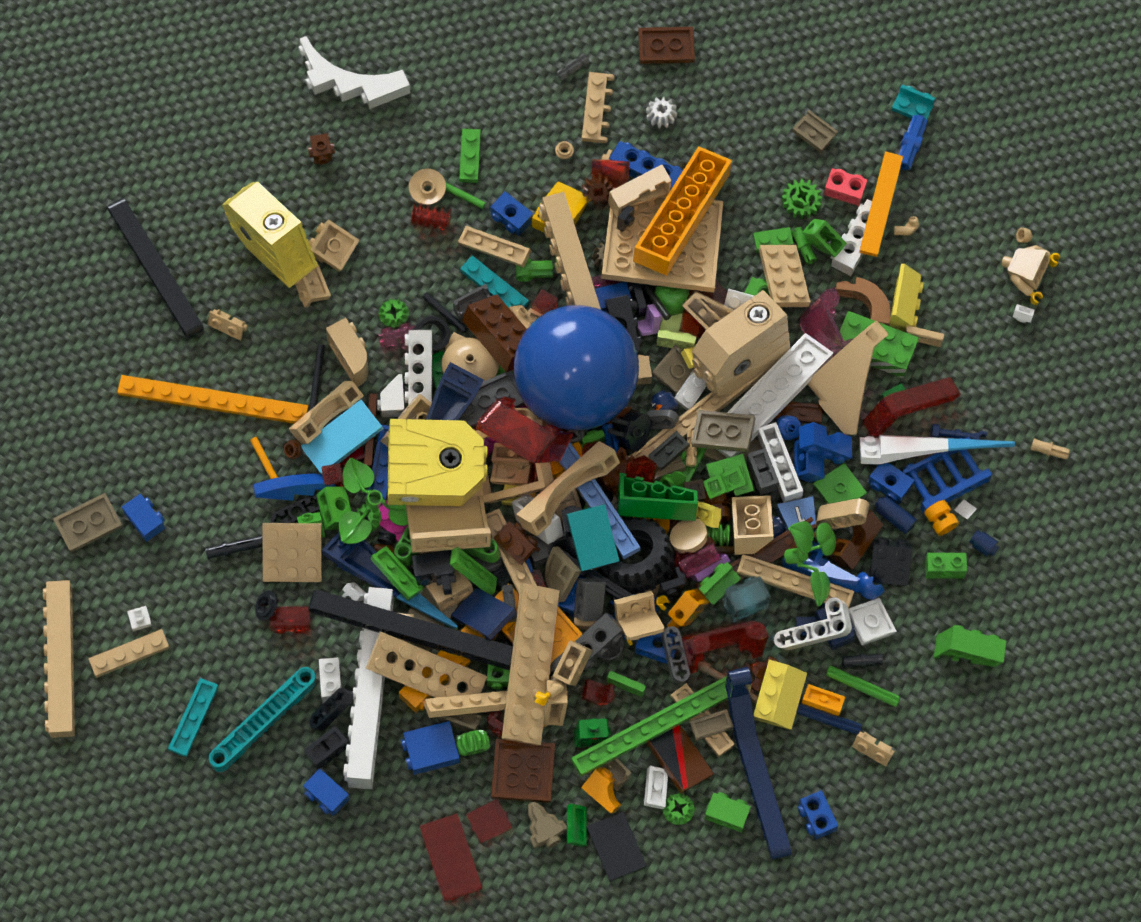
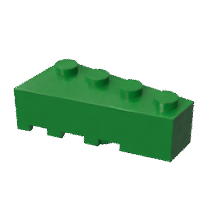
(655, 500)

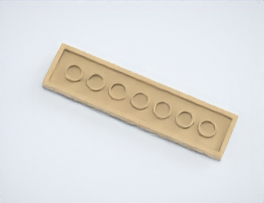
(530, 663)

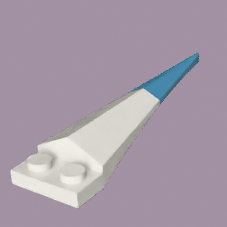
(893, 448)

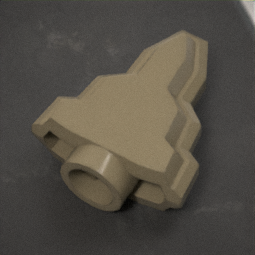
(544, 827)

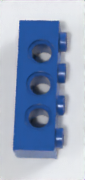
(626, 151)

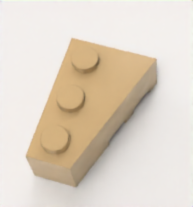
(641, 193)
(705, 309)

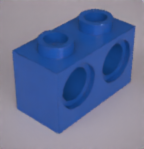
(823, 814)

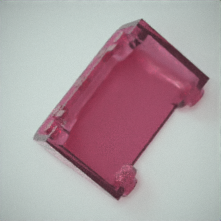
(819, 323)

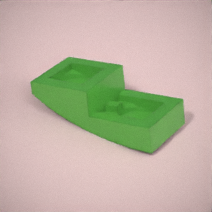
(725, 482)

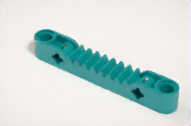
(261, 719)

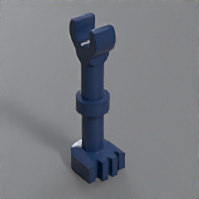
(936, 432)

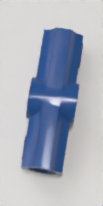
(912, 141)

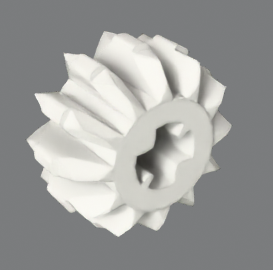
(661, 112)

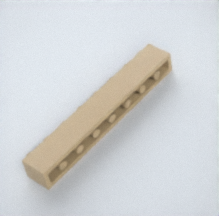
(59, 659)

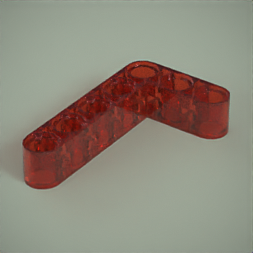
(907, 402)

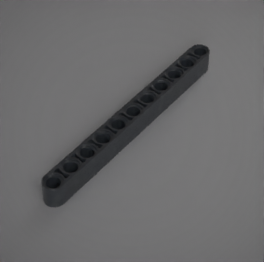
(411, 629)

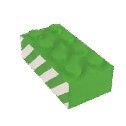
(892, 353)

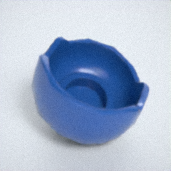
(867, 588)

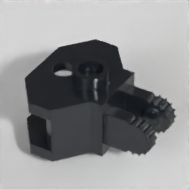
(630, 429)

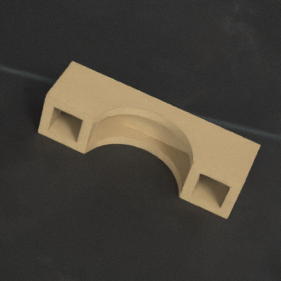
(337, 401)

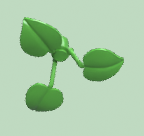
(352, 526)
(803, 537)

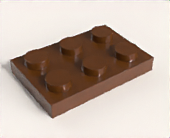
(666, 45)

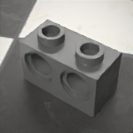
(762, 471)

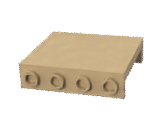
(449, 526)

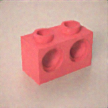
(843, 191)

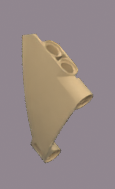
(843, 379)

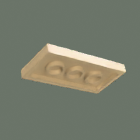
(784, 275)

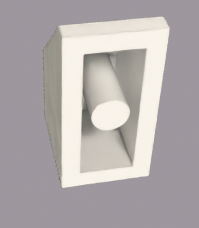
(392, 398)

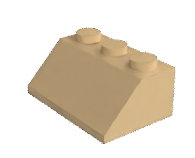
(751, 523)

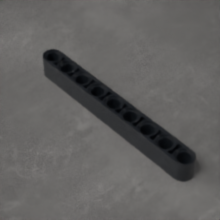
(155, 268)

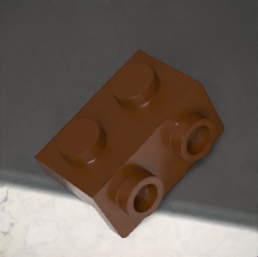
(517, 542)

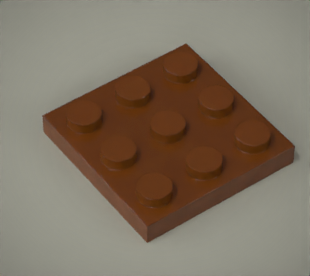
(523, 771)

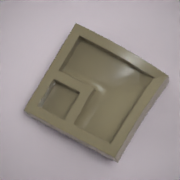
(560, 573)

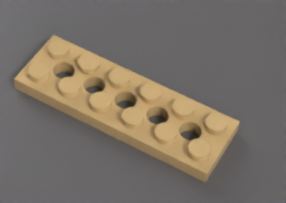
(421, 658)

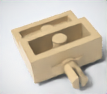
(509, 467)

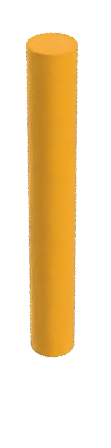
(263, 457)

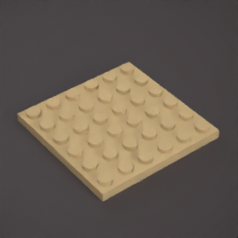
(692, 270)

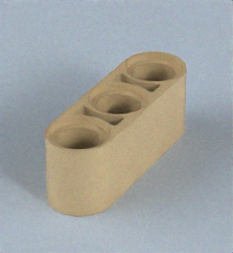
(843, 513)

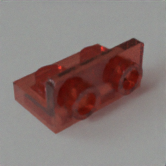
(291, 619)

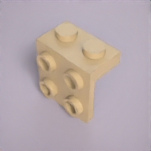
(638, 616)

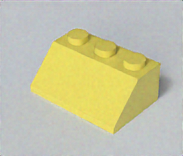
(905, 298)
(779, 695)

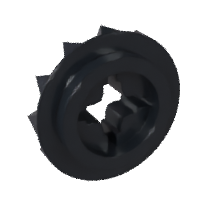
(266, 598)

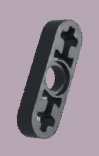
(299, 504)
(322, 717)

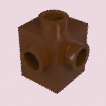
(321, 149)

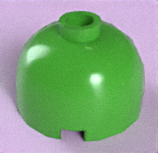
(672, 298)

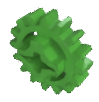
(805, 192)

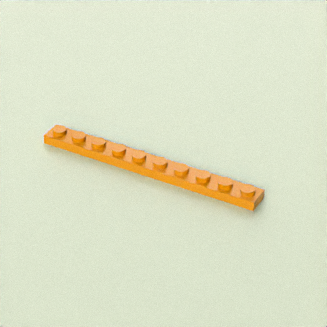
(211, 399)

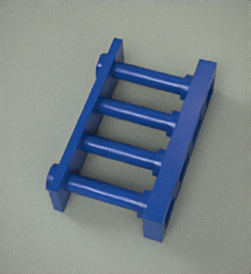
(946, 493)

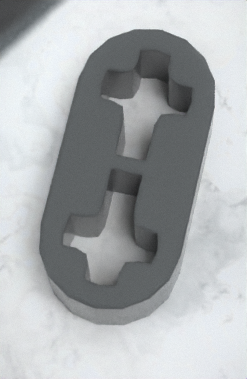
(663, 419)

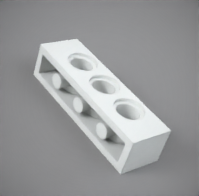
(848, 262)
(424, 338)
(789, 484)

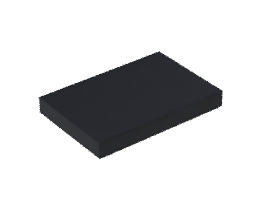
(616, 846)

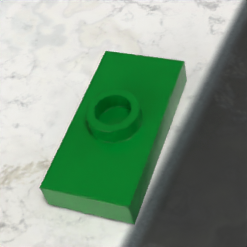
(576, 825)

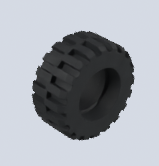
(650, 571)

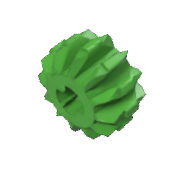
(472, 742)

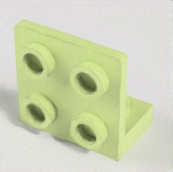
(670, 334)

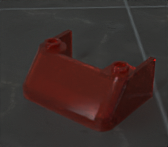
(522, 434)

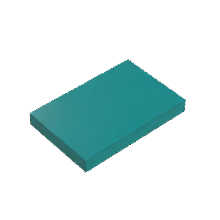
(592, 537)

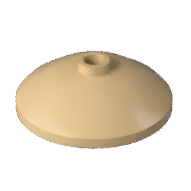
(483, 363)

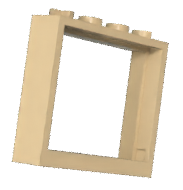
(544, 475)

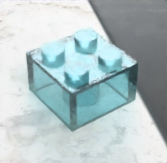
(746, 598)

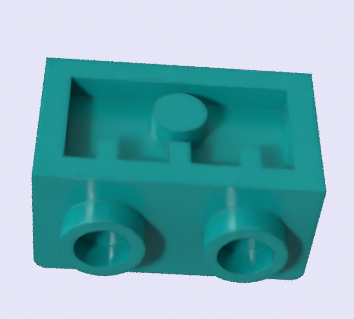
(913, 102)

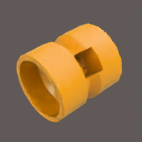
(939, 511)

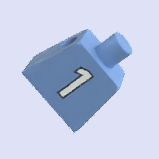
(796, 511)

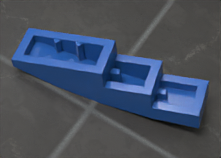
(286, 487)
(835, 574)

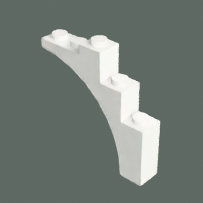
(372, 88)

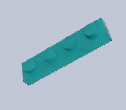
(483, 275)
(193, 717)

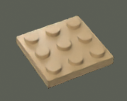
(292, 552)

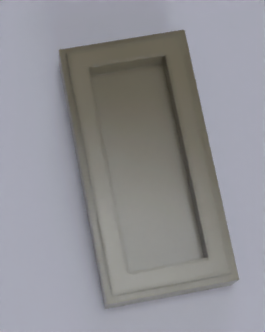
(711, 725)

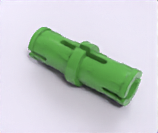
(804, 246)

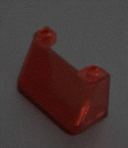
(748, 635)

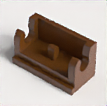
(611, 480)

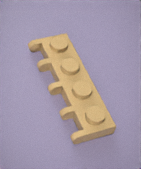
(595, 107)

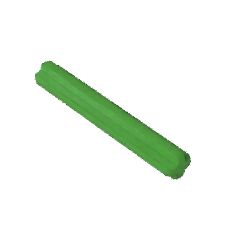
(863, 686)

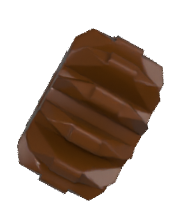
(596, 182)

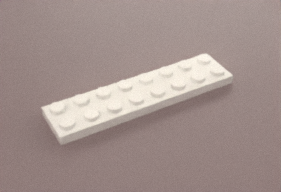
(781, 383)

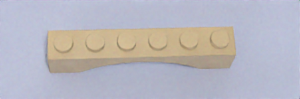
(594, 463)

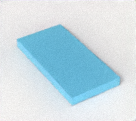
(343, 436)

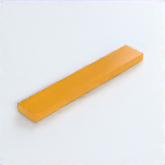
(881, 204)

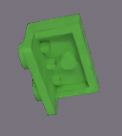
(715, 586)

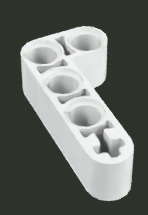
(812, 629)

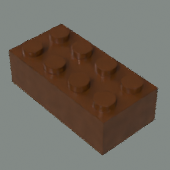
(495, 328)

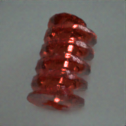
(430, 217)

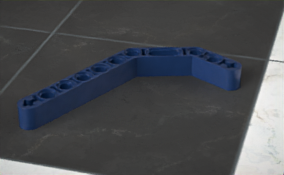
(738, 689)

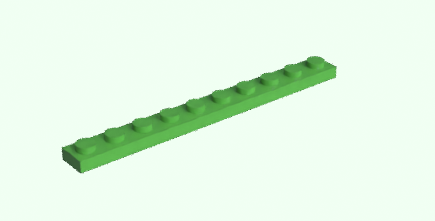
(650, 727)

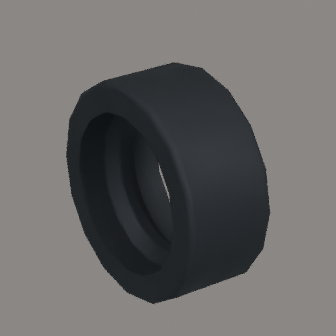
(442, 325)

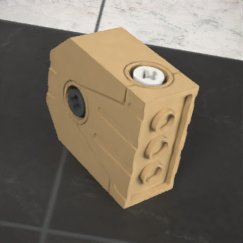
(741, 345)

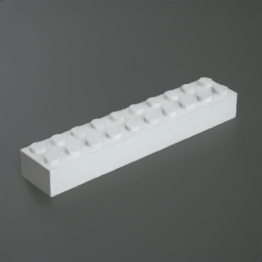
(368, 704)

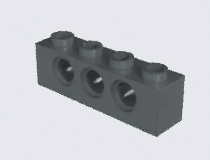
(591, 637)

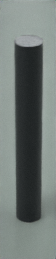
(445, 313)

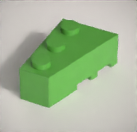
(970, 645)

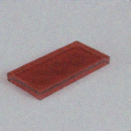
(451, 857)

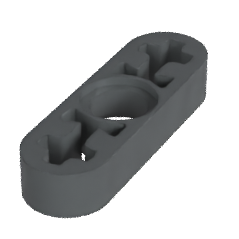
(670, 661)

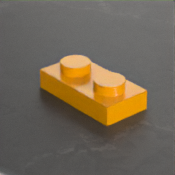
(823, 700)

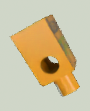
(687, 608)

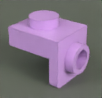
(651, 323)

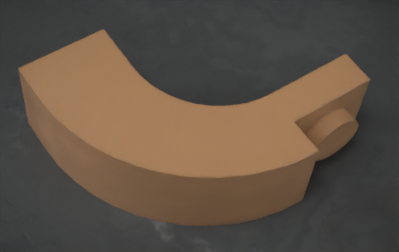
(870, 295)

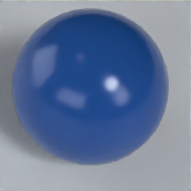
(576, 367)

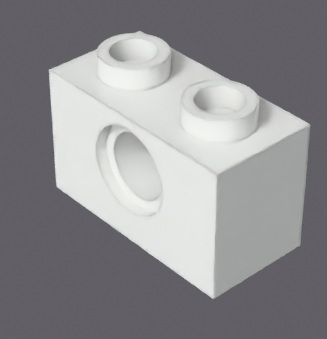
(329, 677)

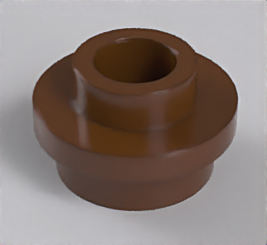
(292, 449)

